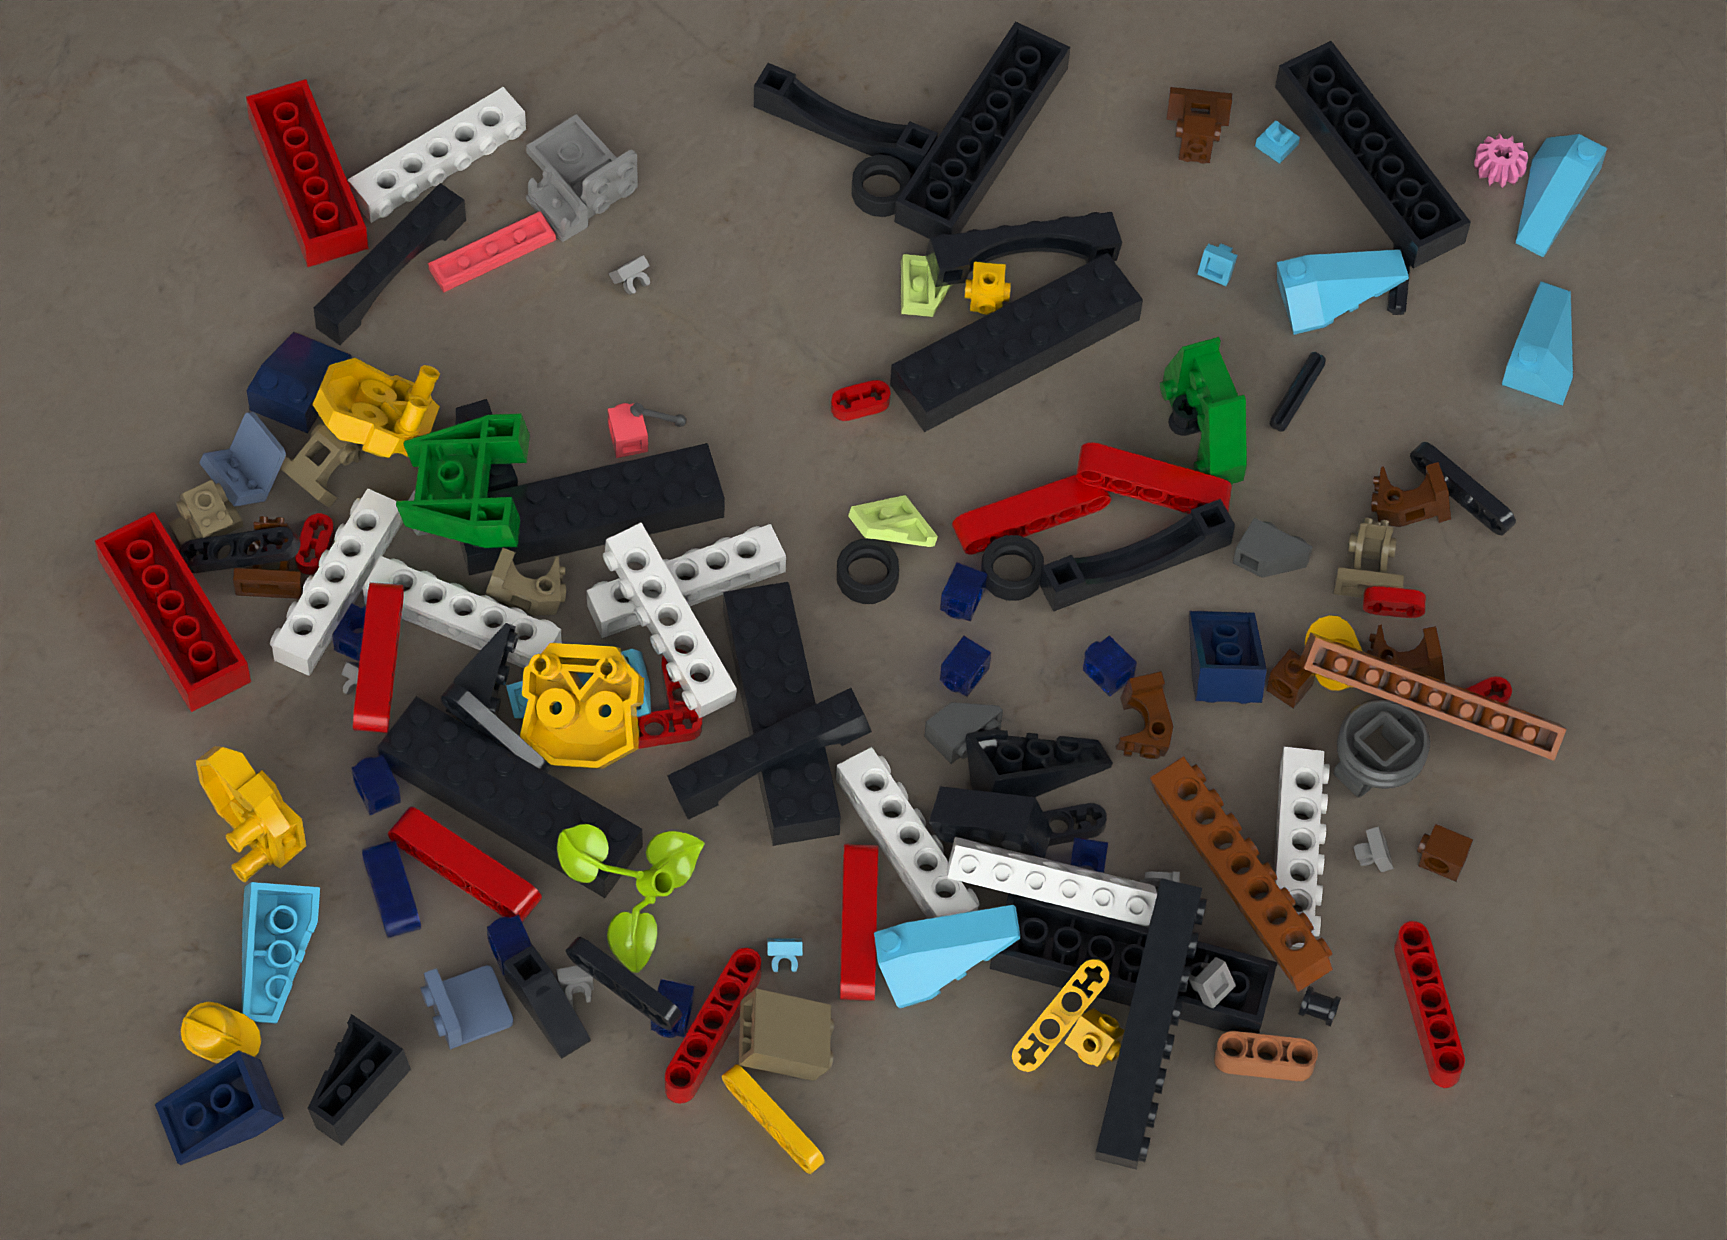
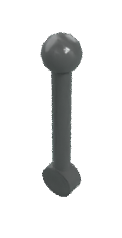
(637, 410)

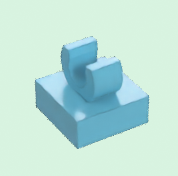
(1277, 141)
(1217, 263)
(784, 948)

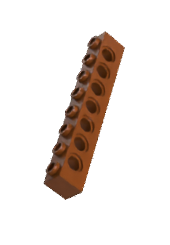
(1432, 696)
(1299, 965)

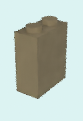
(785, 1034)

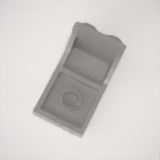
(586, 164)

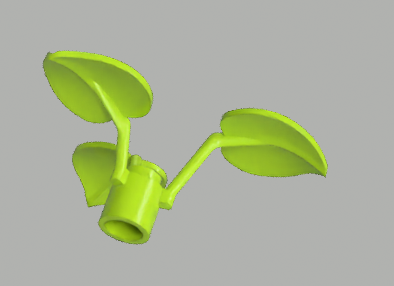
(673, 859)

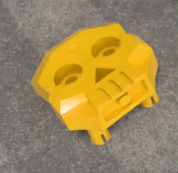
(376, 408)
(580, 732)
(253, 809)

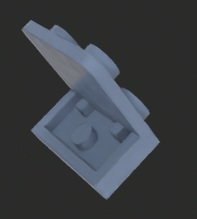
(249, 465)
(466, 1005)

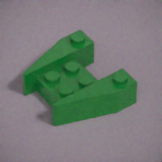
(1203, 377)
(455, 481)

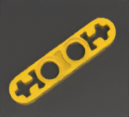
(1057, 1012)
(773, 1119)

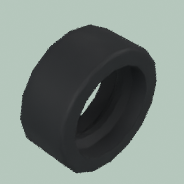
(874, 166)
(1012, 546)
(867, 549)

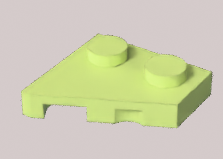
(917, 287)
(893, 521)

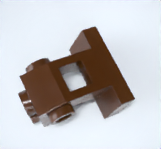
(1198, 128)
(1413, 505)
(268, 583)
(1424, 658)
(1148, 698)

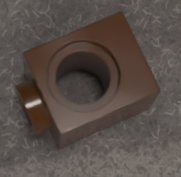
(1289, 680)
(1444, 852)

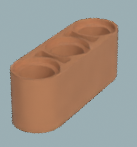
(1250, 1064)

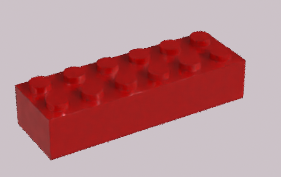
(307, 173)
(173, 611)

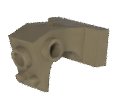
(315, 477)
(204, 514)
(1370, 542)
(524, 593)

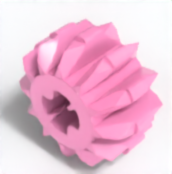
(1501, 160)

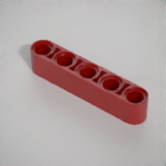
(1149, 479)
(1028, 513)
(378, 657)
(464, 865)
(859, 922)
(1425, 1018)
(712, 1040)

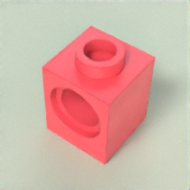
(627, 431)

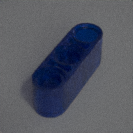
(391, 889)

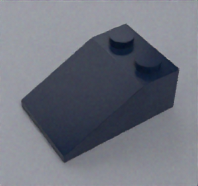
(290, 381)
(1226, 657)
(219, 1108)

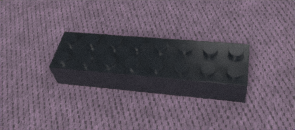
(982, 133)
(1372, 154)
(1015, 342)
(600, 502)
(772, 687)
(501, 789)
(1062, 938)
(1148, 1024)

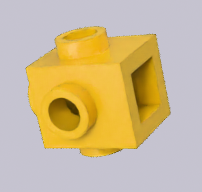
(987, 288)
(1096, 1038)

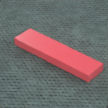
(491, 251)

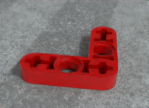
(676, 712)

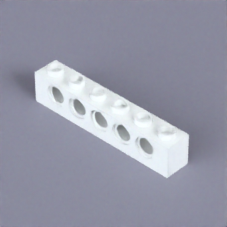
(445, 141)
(637, 546)
(705, 582)
(454, 598)
(305, 651)
(1296, 768)
(869, 769)
(1051, 881)

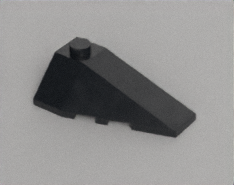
(1030, 764)

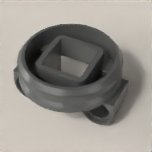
(1360, 766)

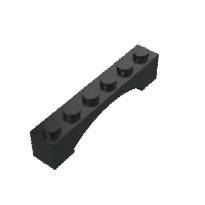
(789, 99)
(1084, 236)
(351, 298)
(1081, 578)
(823, 724)

